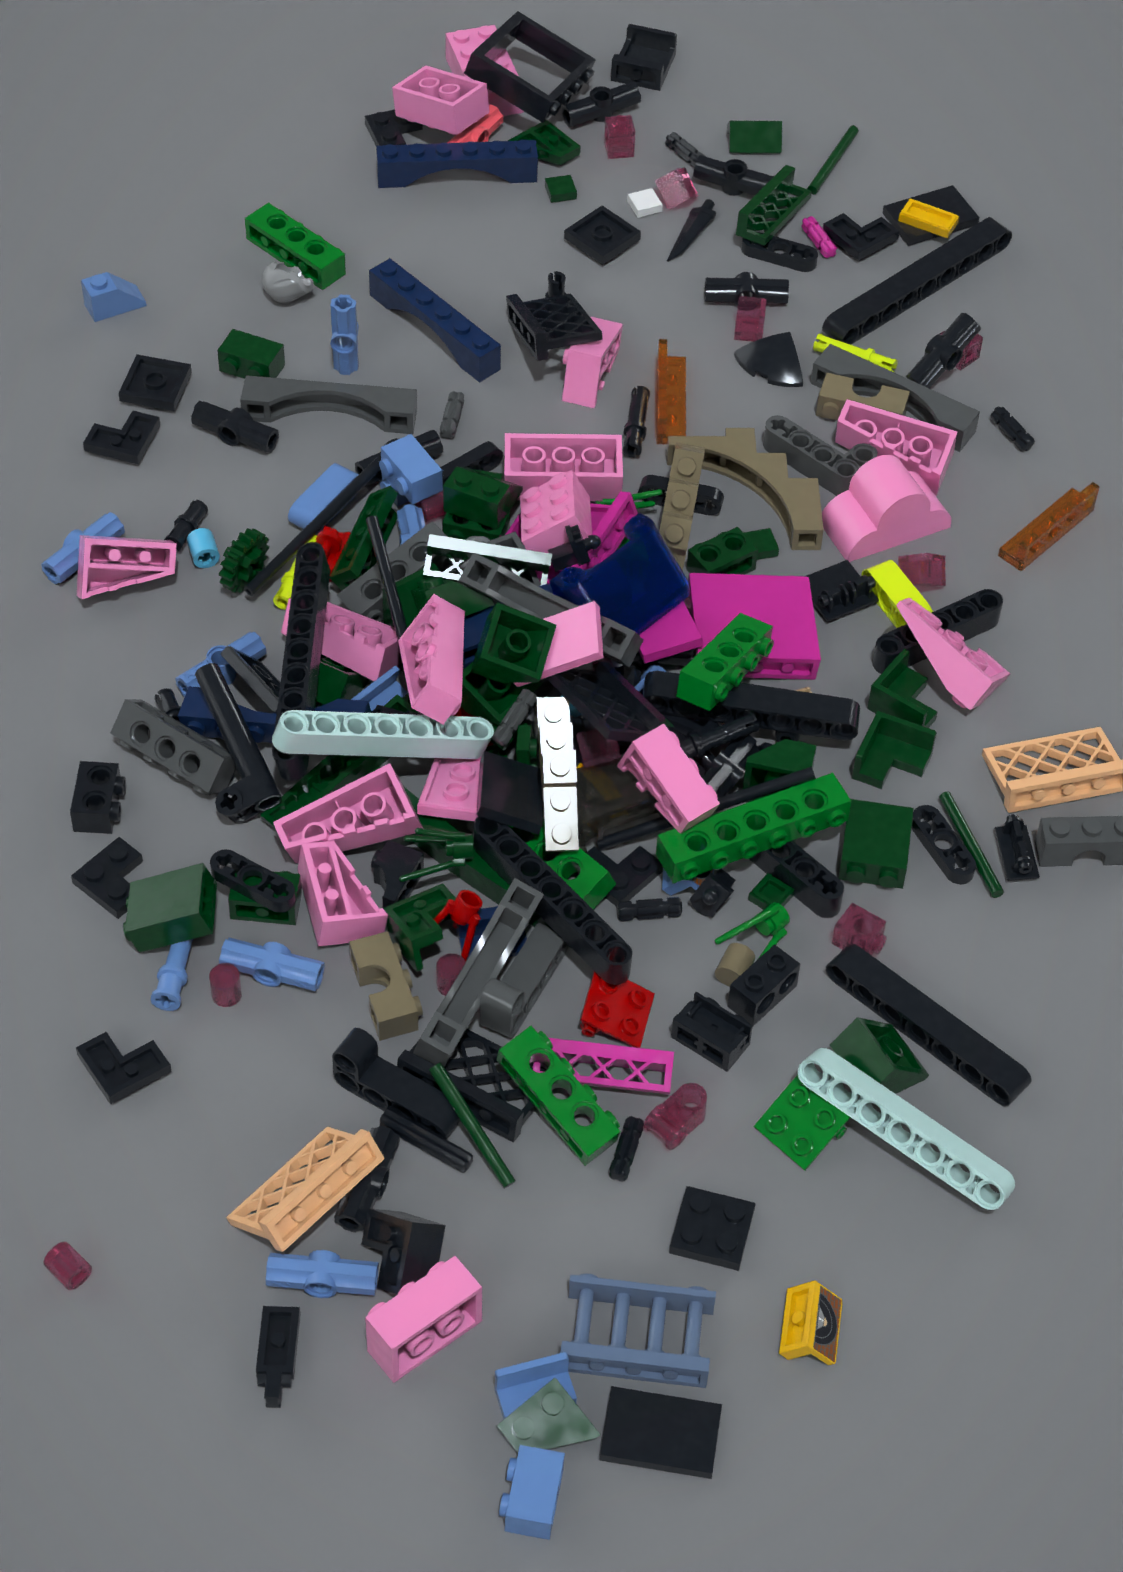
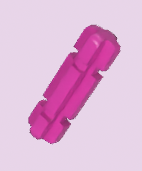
(819, 237)

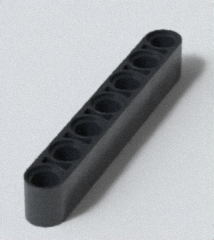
(773, 707)
(560, 904)
(929, 1025)

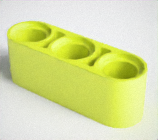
(891, 588)

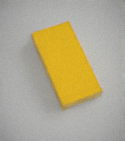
(928, 218)

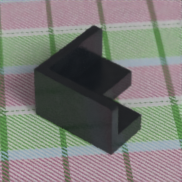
(408, 1246)

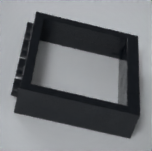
(515, 89)

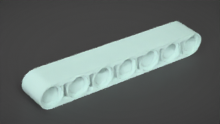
(381, 735)
(922, 1128)

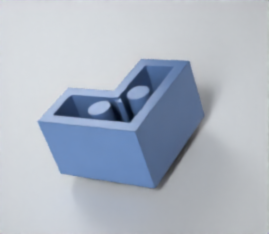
(409, 471)

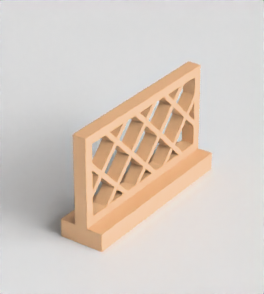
(1059, 784)
(306, 1202)

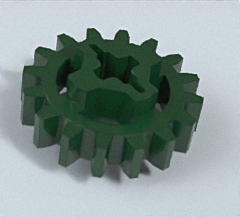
(243, 560)

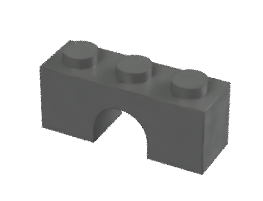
(1065, 837)

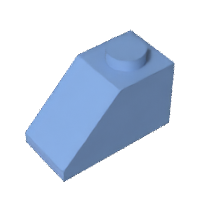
(110, 296)

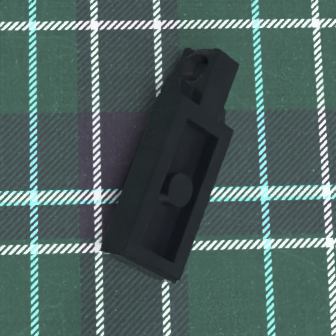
(277, 1351)

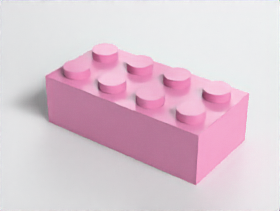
(458, 51)
(594, 458)

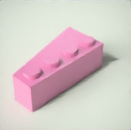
(916, 443)
(357, 641)
(434, 659)
(352, 816)

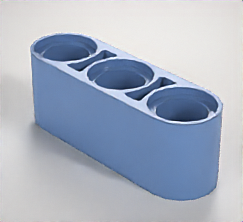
(320, 495)

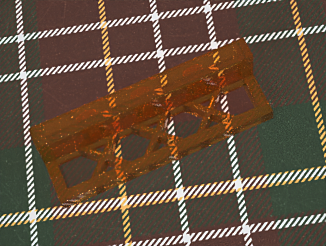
(670, 394)
(1049, 527)

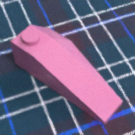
(964, 672)

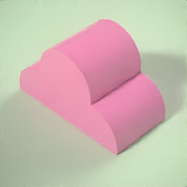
(882, 510)

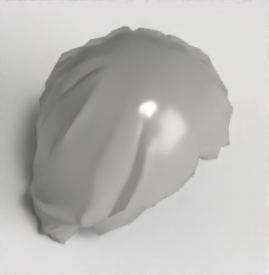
(285, 283)

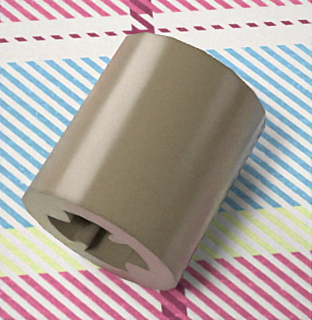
(734, 962)

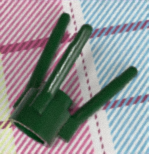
(457, 845)

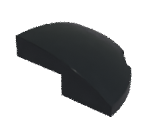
(772, 359)

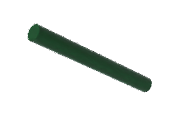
(833, 159)
(971, 844)
(472, 1125)

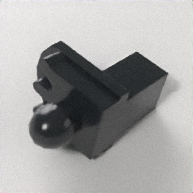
(575, 550)
(712, 893)

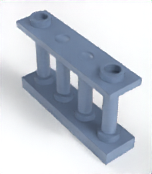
(635, 1364)

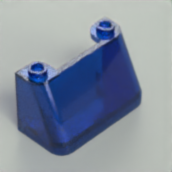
(633, 583)

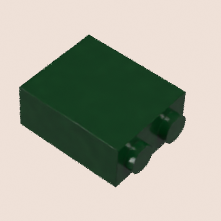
(876, 844)
(170, 908)

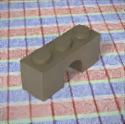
(839, 388)
(378, 962)

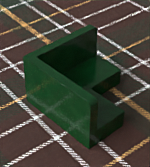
(897, 691)
(892, 744)
(413, 922)

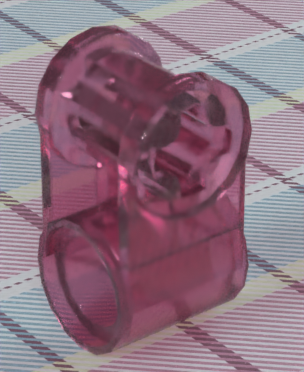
(674, 1119)

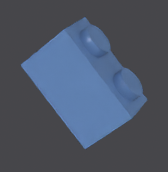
(533, 1493)

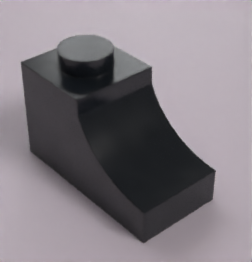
(392, 863)

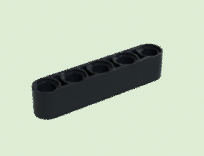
(967, 616)

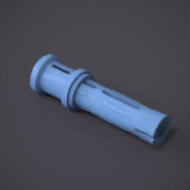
(172, 977)

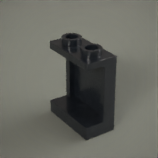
(644, 57)

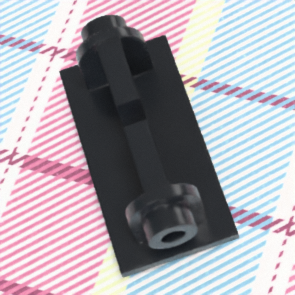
(1016, 849)

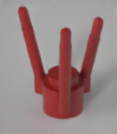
(463, 911)

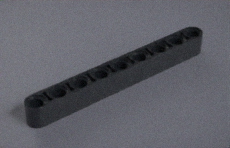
(917, 281)
(303, 647)

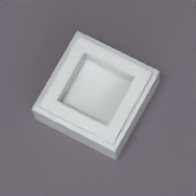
(644, 202)

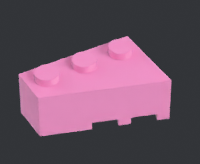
(588, 362)
(120, 562)
(670, 778)
(335, 897)

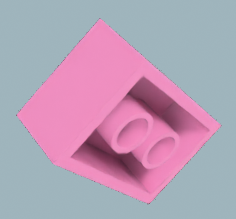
(441, 100)
(550, 509)
(423, 1318)

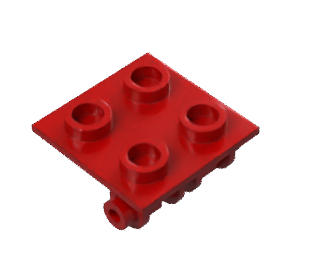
(616, 1010)

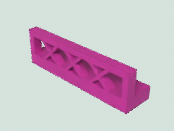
(619, 1056)

